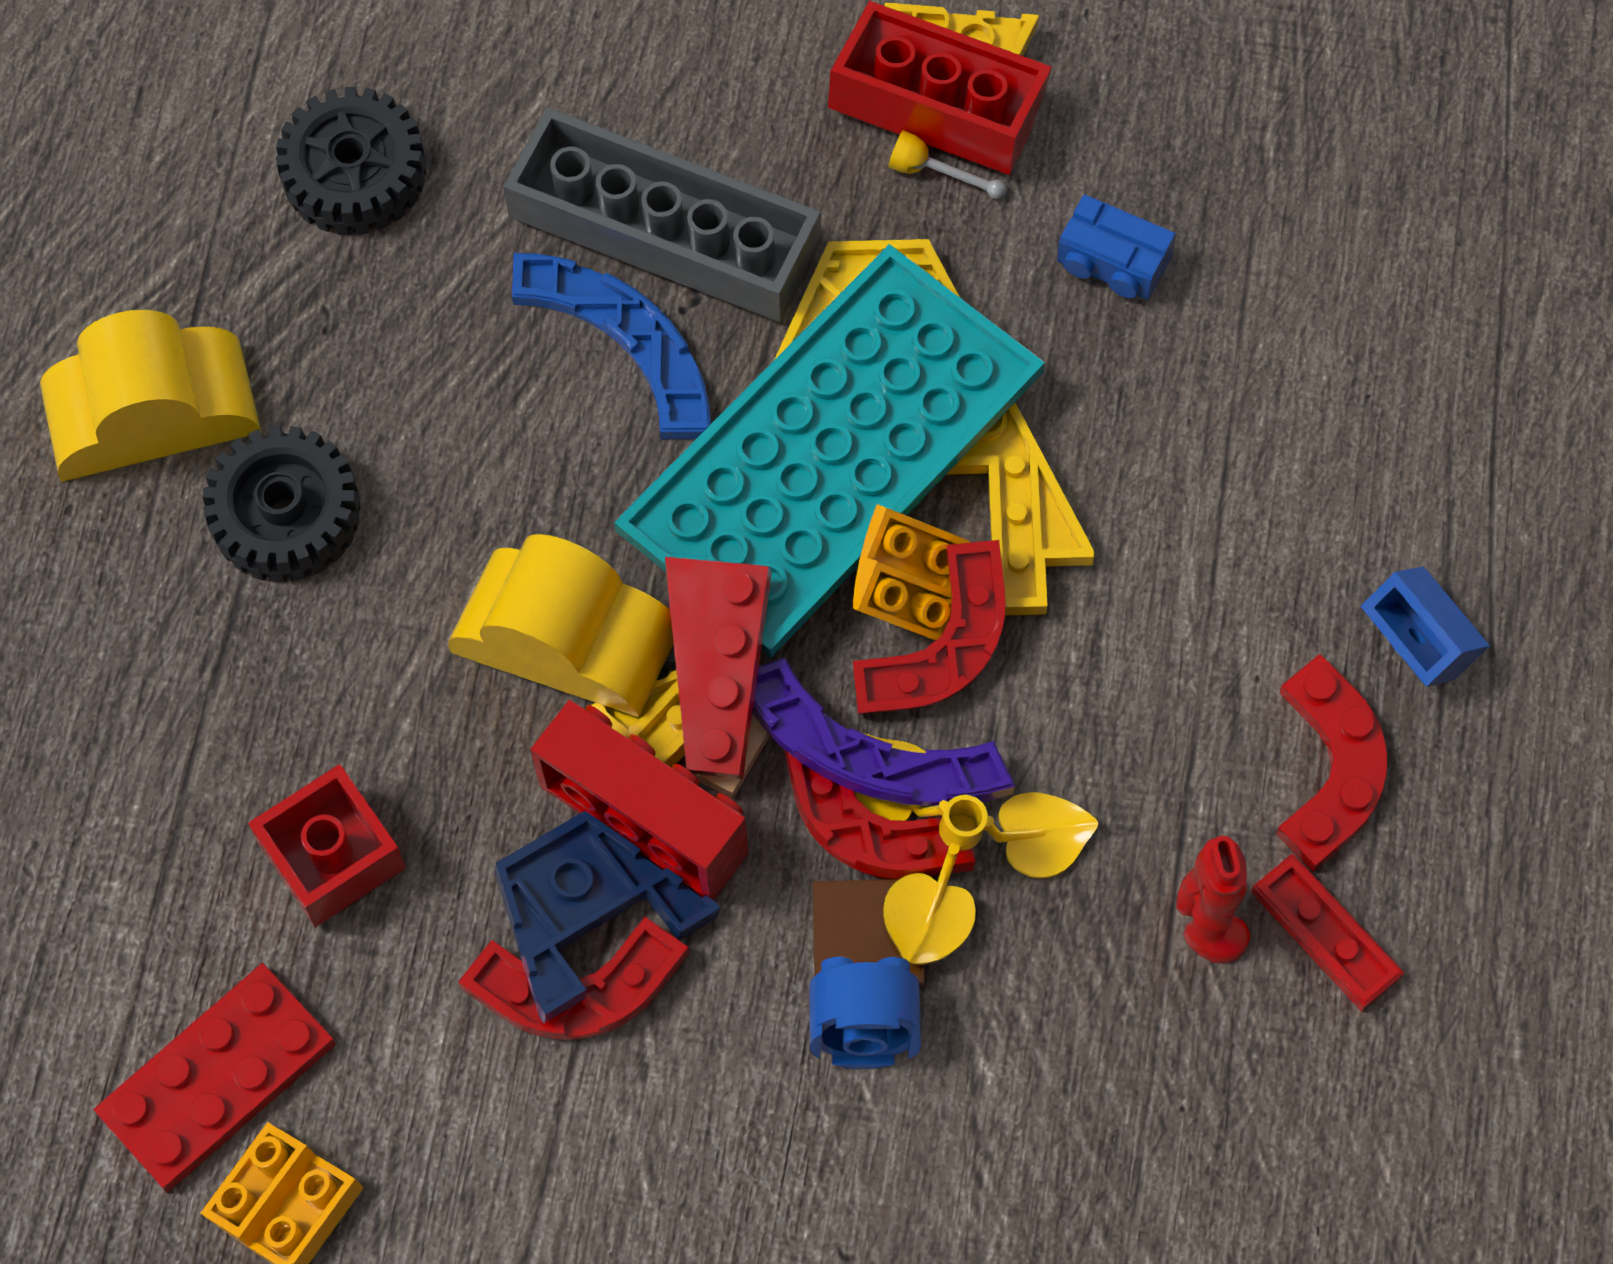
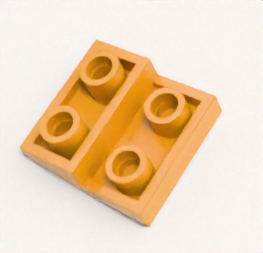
(905, 573)
(281, 1199)

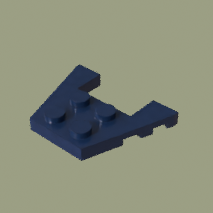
(573, 885)

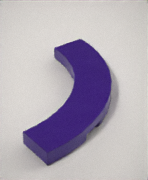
(866, 762)

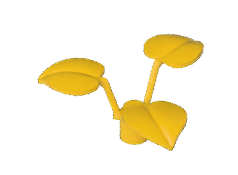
(935, 919)

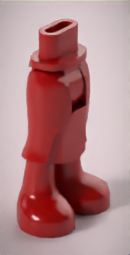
(1211, 896)

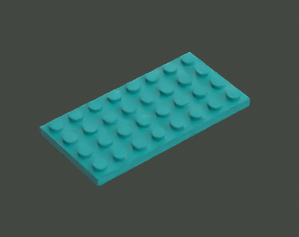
(844, 419)

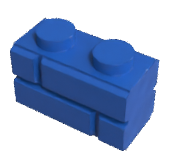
(1115, 248)

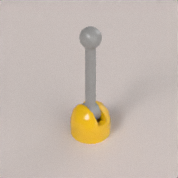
(912, 155)

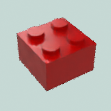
(327, 845)

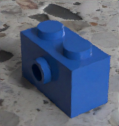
(1424, 626)

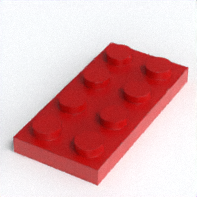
(214, 1077)

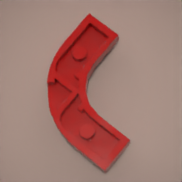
(957, 654)
(1356, 761)
(864, 838)
(612, 994)

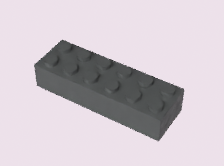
(663, 214)

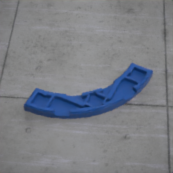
(632, 323)

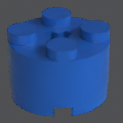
(864, 1012)

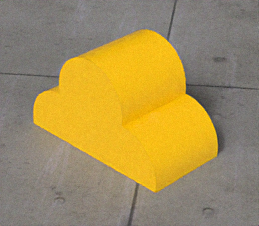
(145, 393)
(566, 624)

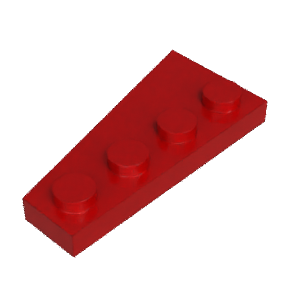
(717, 650)

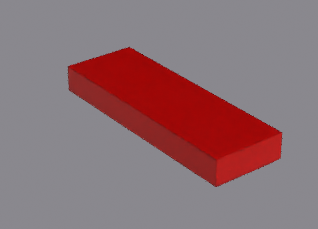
(1327, 932)

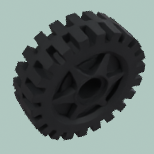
(359, 192)
(277, 469)

